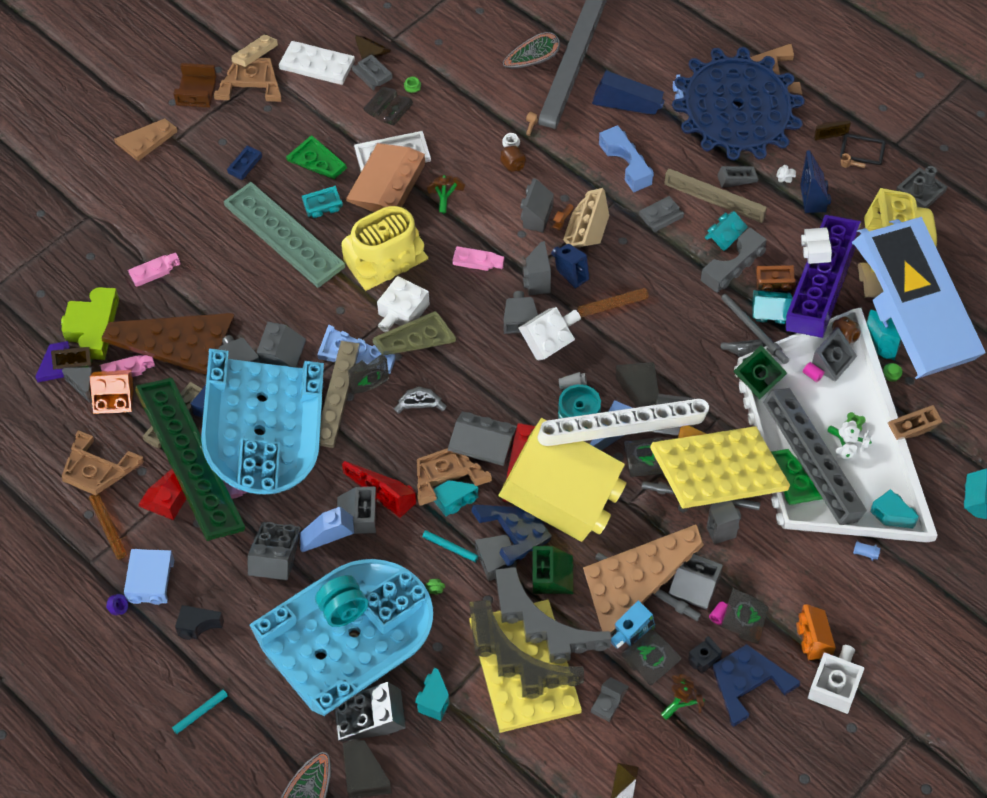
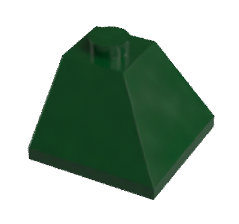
(760, 372)

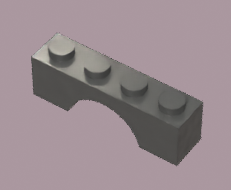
(720, 273)

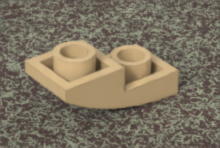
(872, 286)

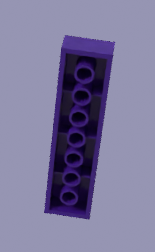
(822, 282)

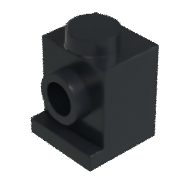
(704, 662)

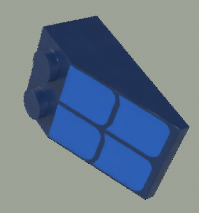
(814, 186)

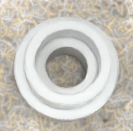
(511, 140)

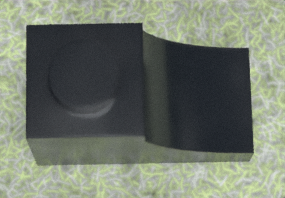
(195, 621)

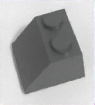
(537, 271)
(280, 345)

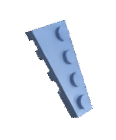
(331, 342)

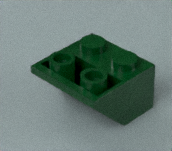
(552, 571)

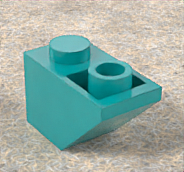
(454, 495)
(893, 511)
(434, 698)

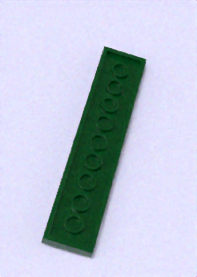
(184, 451)

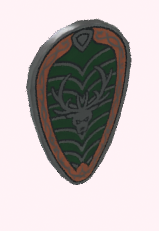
(533, 51)
(311, 779)

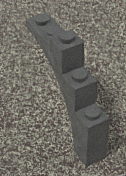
(538, 627)

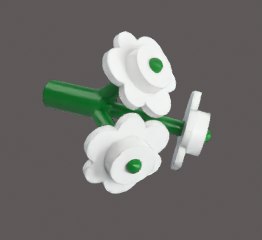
(849, 433)

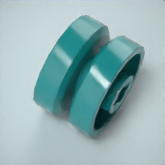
(578, 401)
(341, 601)

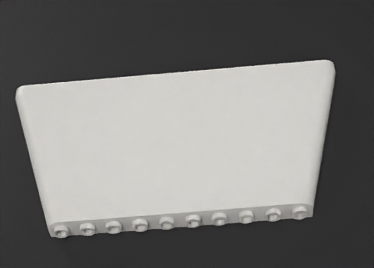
(827, 402)

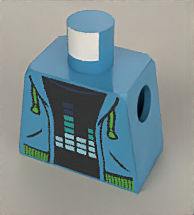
(632, 625)

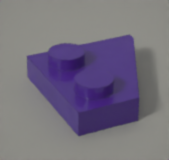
(46, 370)

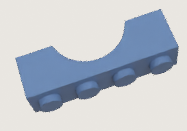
(615, 143)

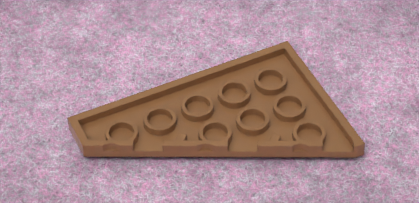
(638, 573)

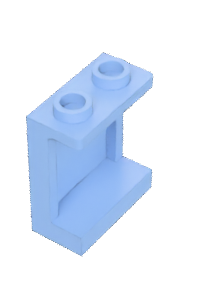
(148, 576)

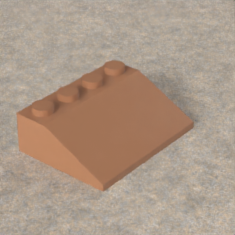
(387, 177)

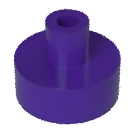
(117, 604)

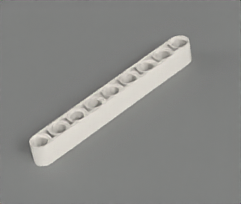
(615, 426)

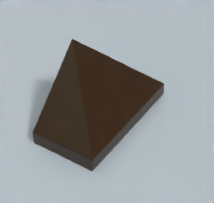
(367, 47)
(832, 129)
(71, 358)
(624, 781)

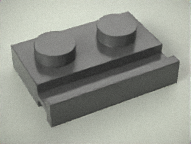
(372, 72)
(661, 214)

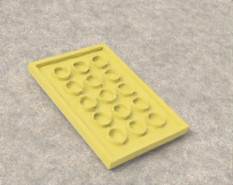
(719, 467)
(506, 694)

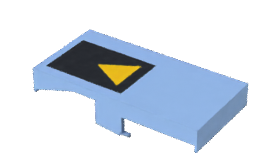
(919, 296)

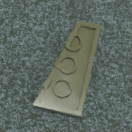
(415, 335)

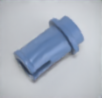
(867, 550)

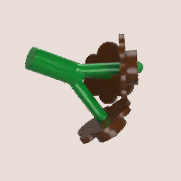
(440, 183)
(683, 692)

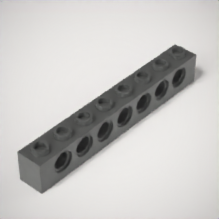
(815, 456)

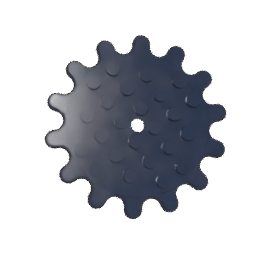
(754, 84)

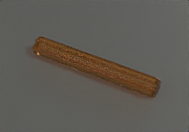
(612, 302)
(107, 526)

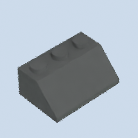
(482, 438)

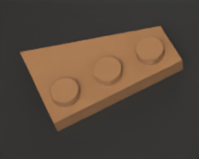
(146, 139)

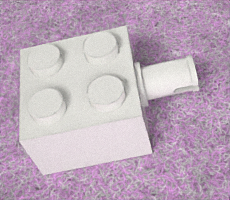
(401, 303)
(549, 332)
(836, 680)

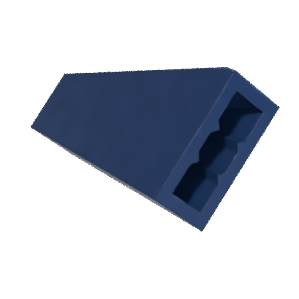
(626, 94)

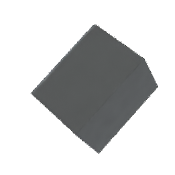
(834, 355)

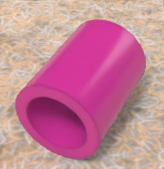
(813, 372)
(718, 613)

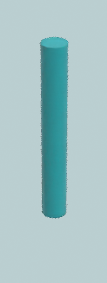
(450, 546)
(199, 711)

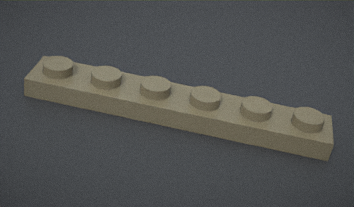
(715, 195)
(337, 393)

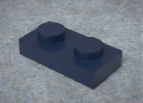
(244, 162)

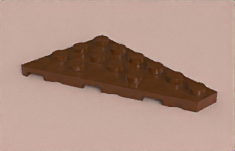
(173, 340)

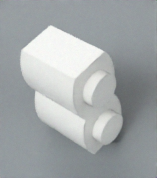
(817, 245)

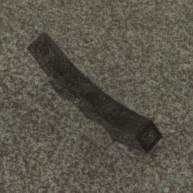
(511, 661)

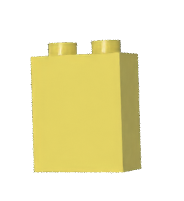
(565, 484)

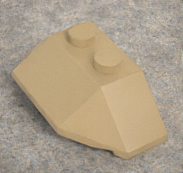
(588, 220)

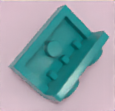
(321, 202)
(727, 230)

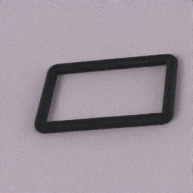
(868, 139)

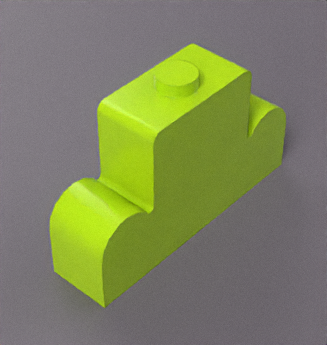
(88, 320)

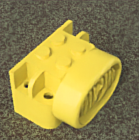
(895, 206)
(383, 246)

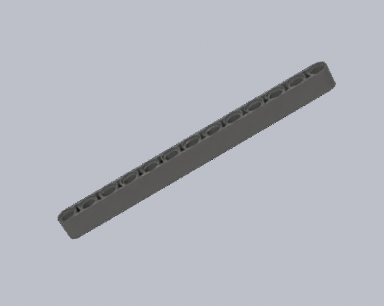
(571, 63)

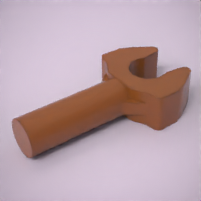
(561, 216)

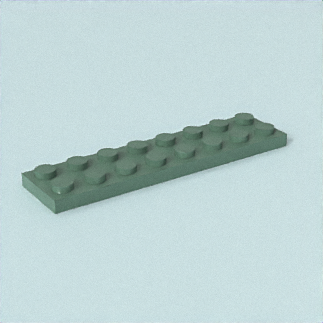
(284, 234)

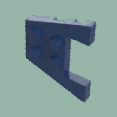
(521, 527)
(744, 672)

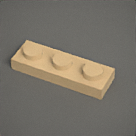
(254, 50)

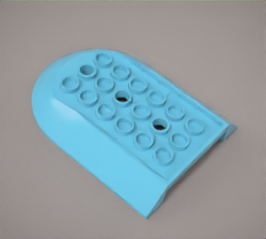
(287, 417)
(389, 631)

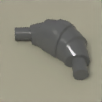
(743, 347)
(419, 398)

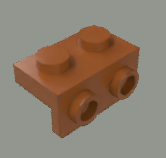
(775, 278)

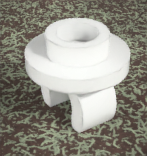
(785, 174)

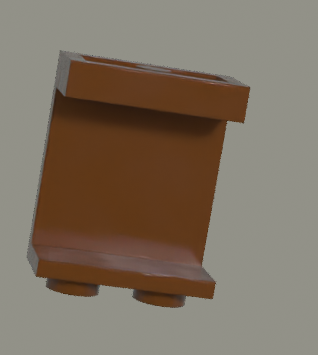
(196, 85)

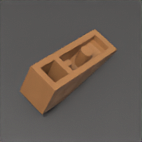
(915, 423)

